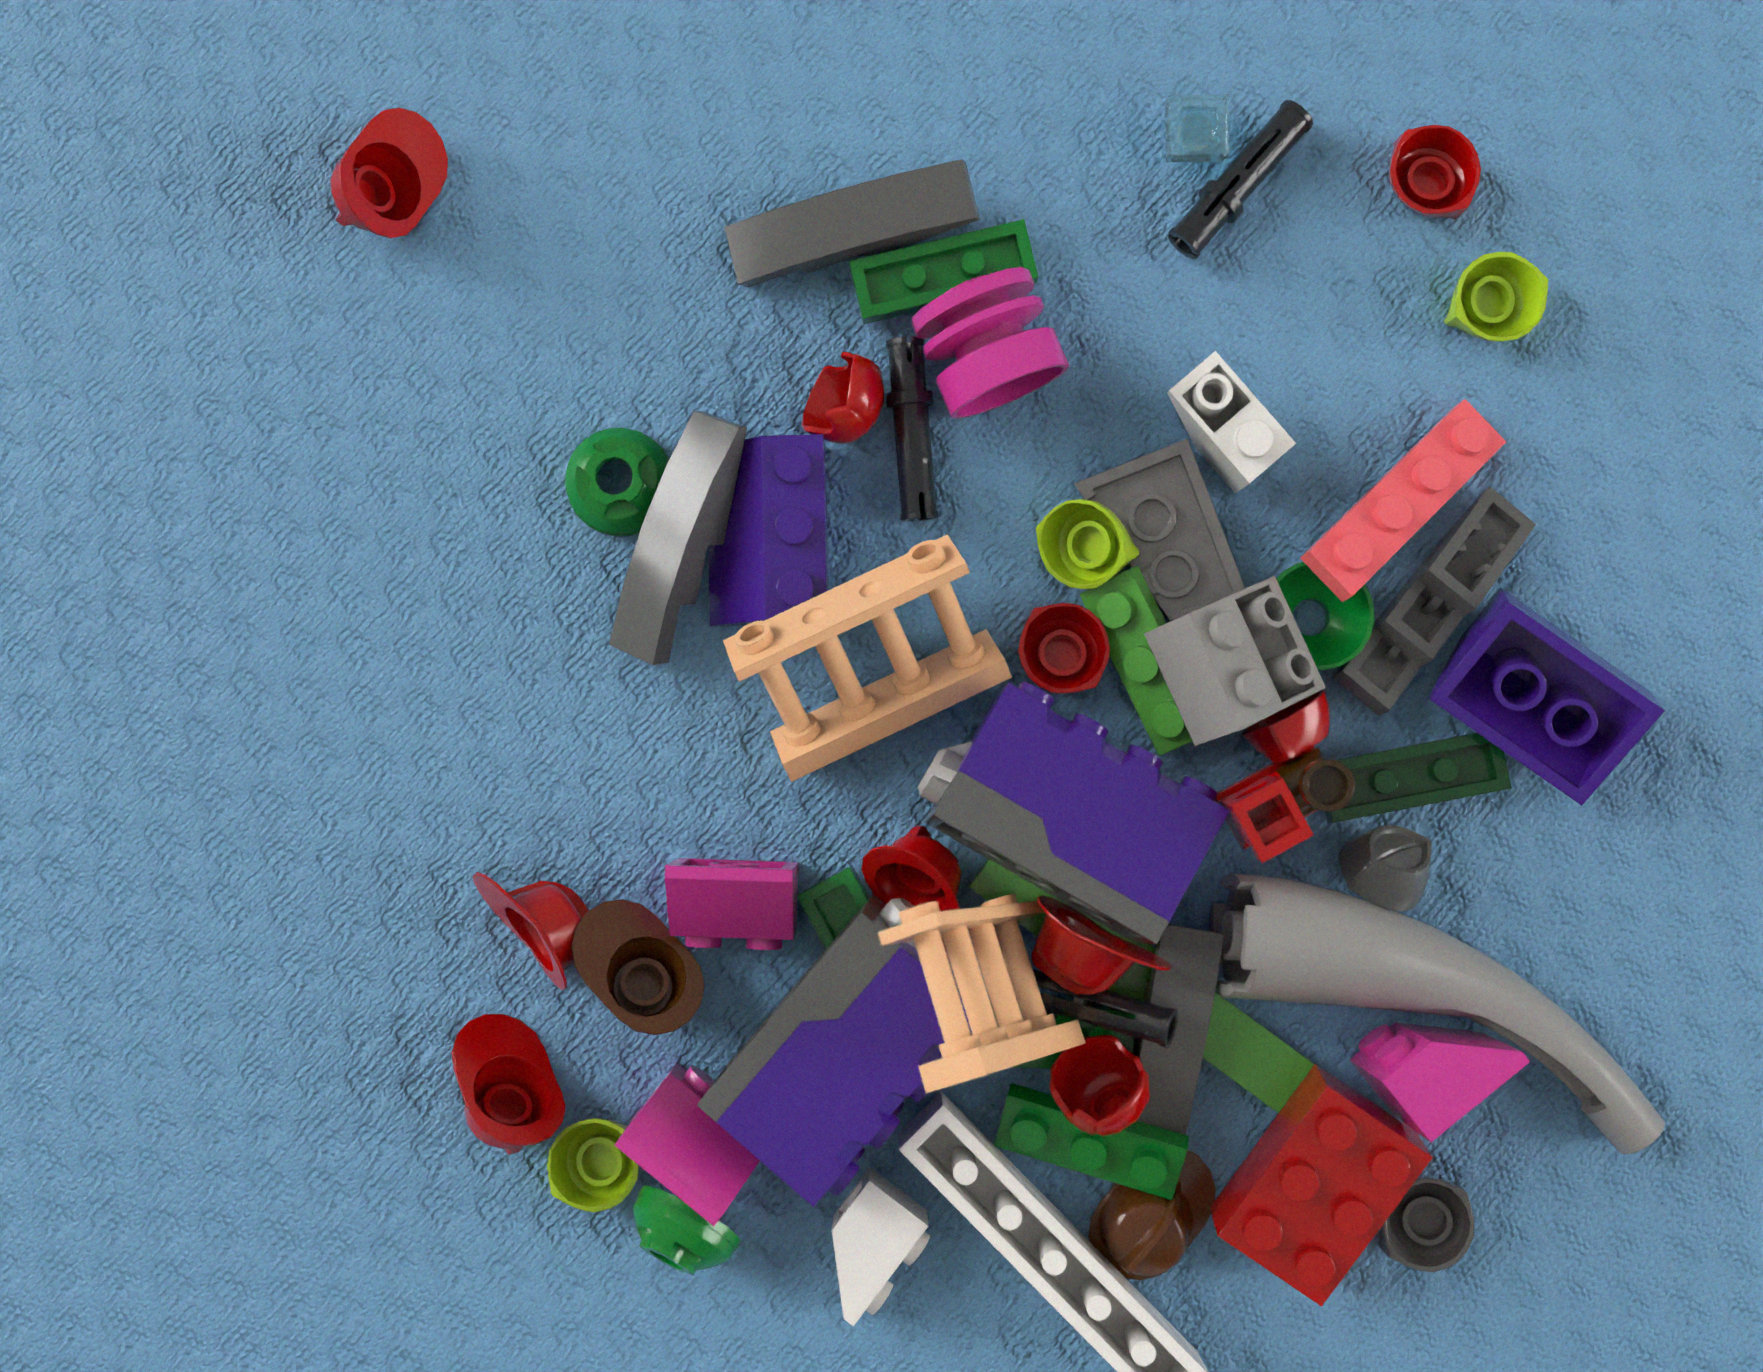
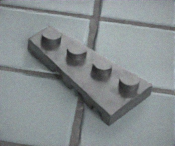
(1172, 526)

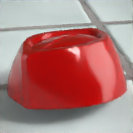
(1434, 171)
(1064, 648)
(1291, 729)

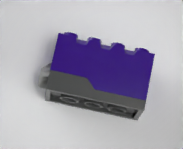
(1074, 812)
(833, 1059)

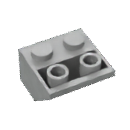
(1235, 661)

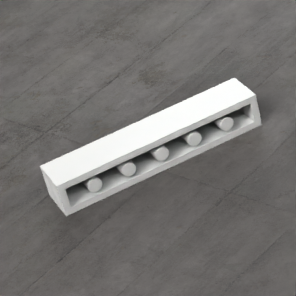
(1042, 1243)

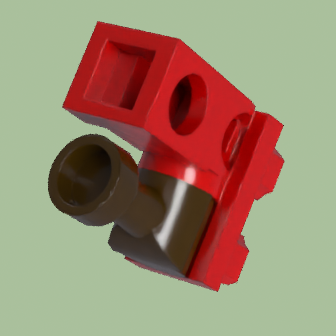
(1272, 802)

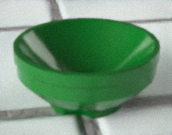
(614, 513)
(1346, 623)
(679, 1234)

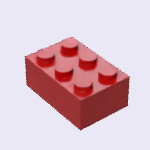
(1319, 1185)

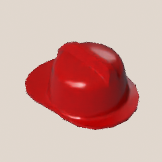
(390, 174)
(914, 870)
(541, 917)
(1082, 953)
(506, 1083)

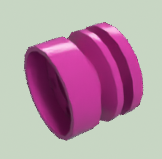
(985, 333)

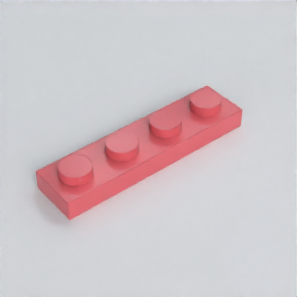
(1403, 500)

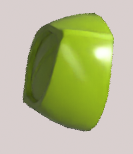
(1498, 297)
(1084, 543)
(589, 1168)

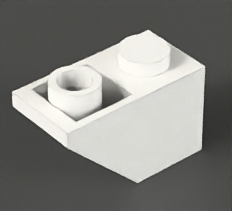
(1228, 423)
(871, 1238)

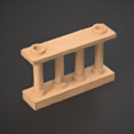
(890, 703)
(1023, 1024)

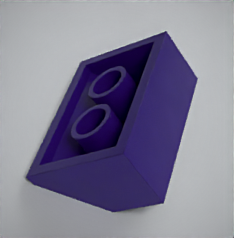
(774, 532)
(1544, 697)

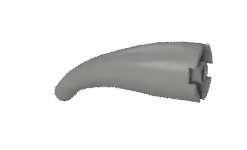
(1341, 950)

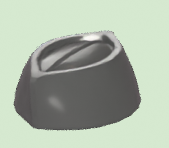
(1387, 866)
(1429, 1226)

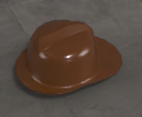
(637, 967)
(1148, 1232)

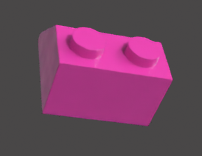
(732, 901)
(1434, 1073)
(686, 1146)

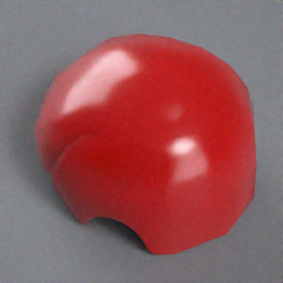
(845, 400)
(1100, 1085)

